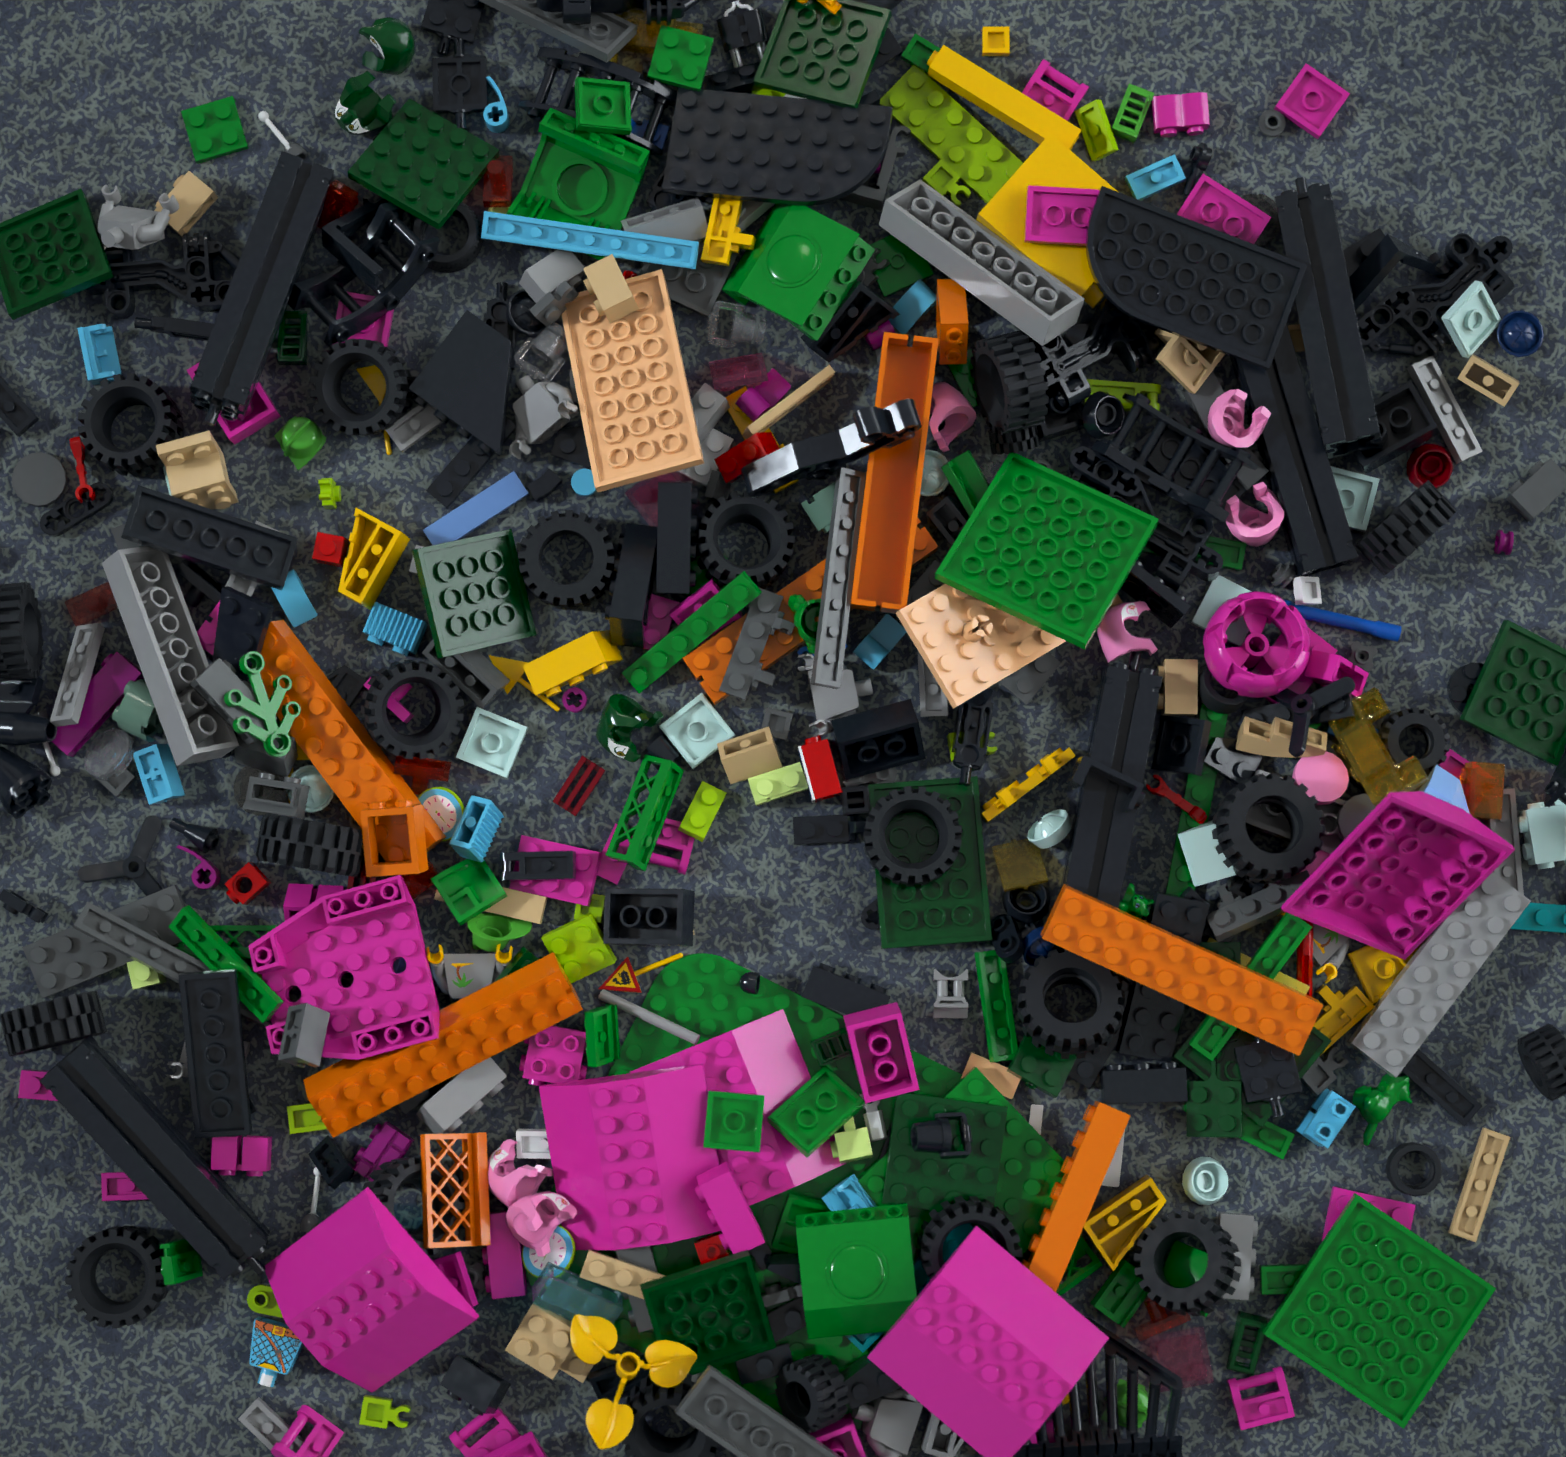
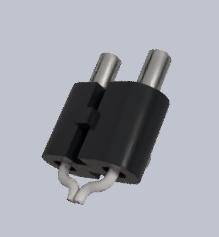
(742, 31)

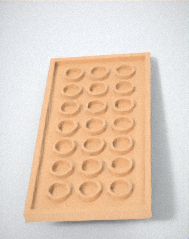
(632, 387)
(971, 642)

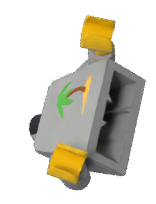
(1328, 948)
(466, 972)

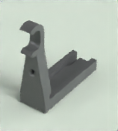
(873, 197)

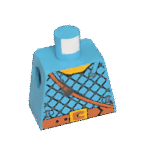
(273, 1349)

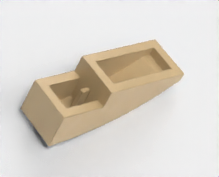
(1274, 738)

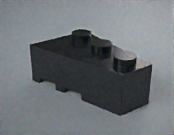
(856, 316)

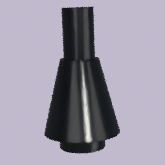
(201, 836)

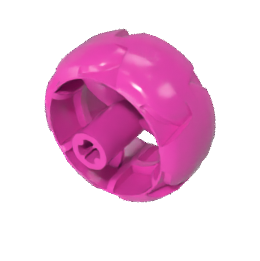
(1286, 662)

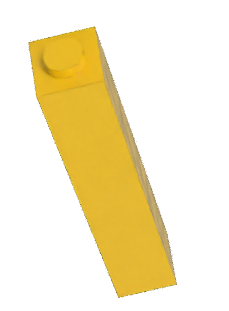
(999, 98)

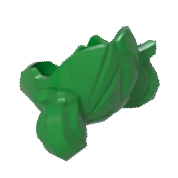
(804, 617)

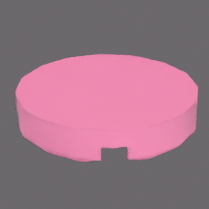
(1323, 776)

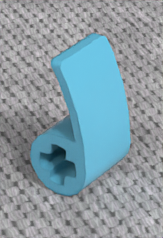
(496, 107)
(912, 306)
(294, 600)
(880, 641)

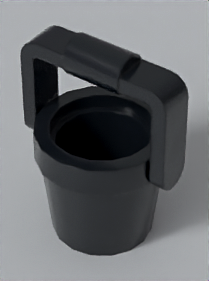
(936, 1136)

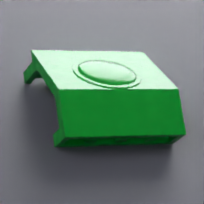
(580, 176)
(799, 267)
(855, 1269)

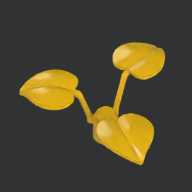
(666, 1359)

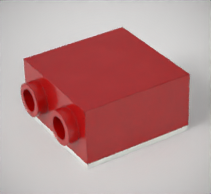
(819, 769)

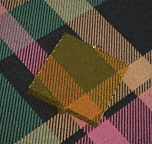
(1019, 864)

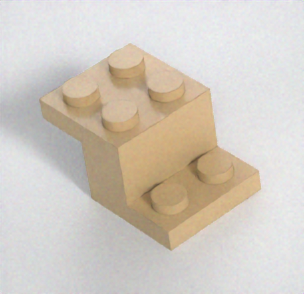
(1187, 360)
(197, 471)
(546, 1344)

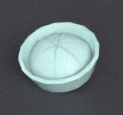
(933, 477)
(319, 791)
(1050, 829)
(1204, 1172)

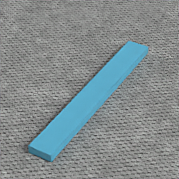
(590, 240)

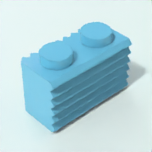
(395, 629)
(476, 829)

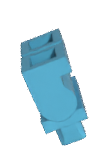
(1327, 1121)

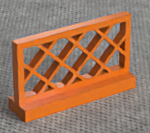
(473, 1190)

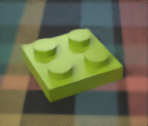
(579, 947)

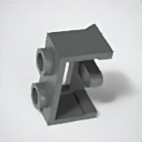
(298, 800)

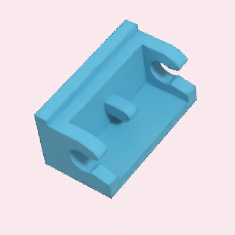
(99, 353)
(158, 773)
(848, 1195)

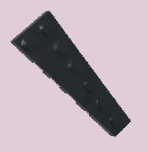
(240, 629)

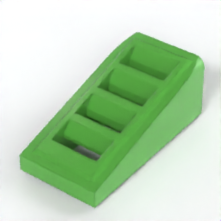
(1124, 131)

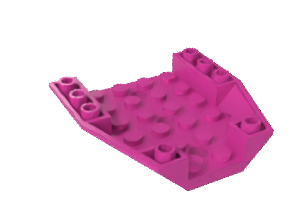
(362, 935)

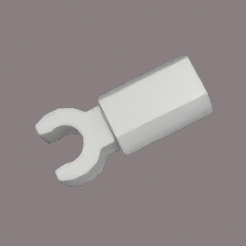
(874, 1121)

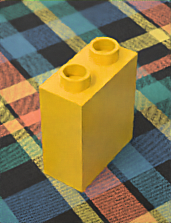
(1005, 214)

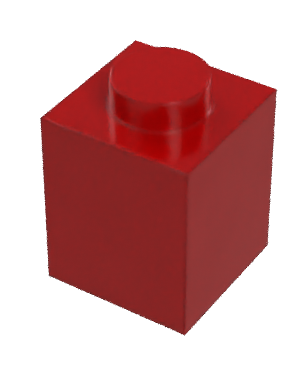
(330, 549)

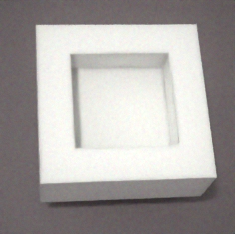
(1307, 590)

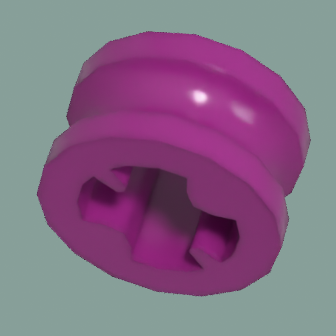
(1504, 542)
(572, 708)

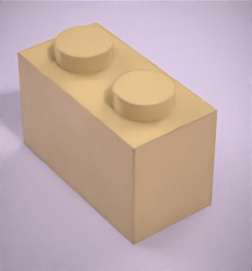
(193, 200)
(610, 288)
(1488, 380)
(1179, 687)
(749, 755)

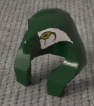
(393, 41)
(361, 107)
(617, 722)

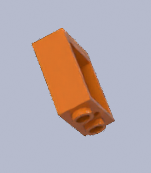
(951, 322)
(416, 837)

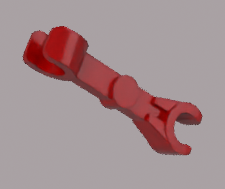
(79, 454)
(1163, 790)

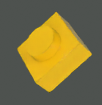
(995, 41)

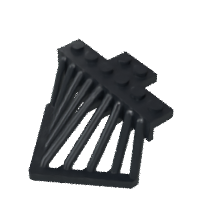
(1132, 1446)

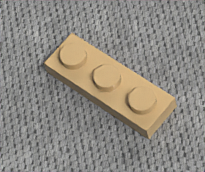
(616, 1273)

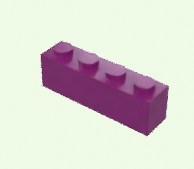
(102, 698)

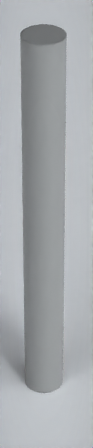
(649, 1017)

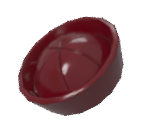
(1433, 459)

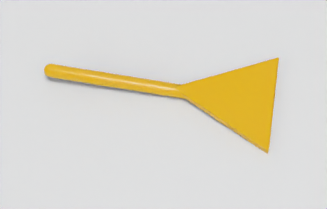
(376, 382)

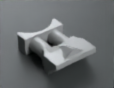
(950, 1007)

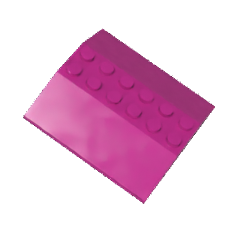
(1400, 873)
(767, 1062)
(631, 1156)
(365, 1294)
(988, 1347)

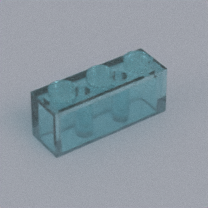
(571, 1295)

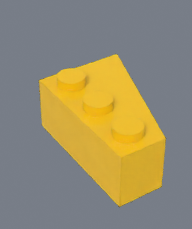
(370, 558)
(572, 663)
(1123, 1218)

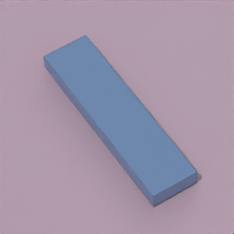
(477, 510)

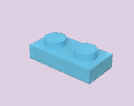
(1155, 178)

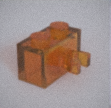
(1483, 789)

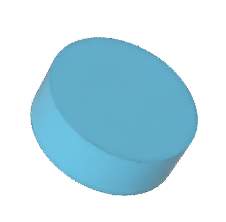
(583, 482)

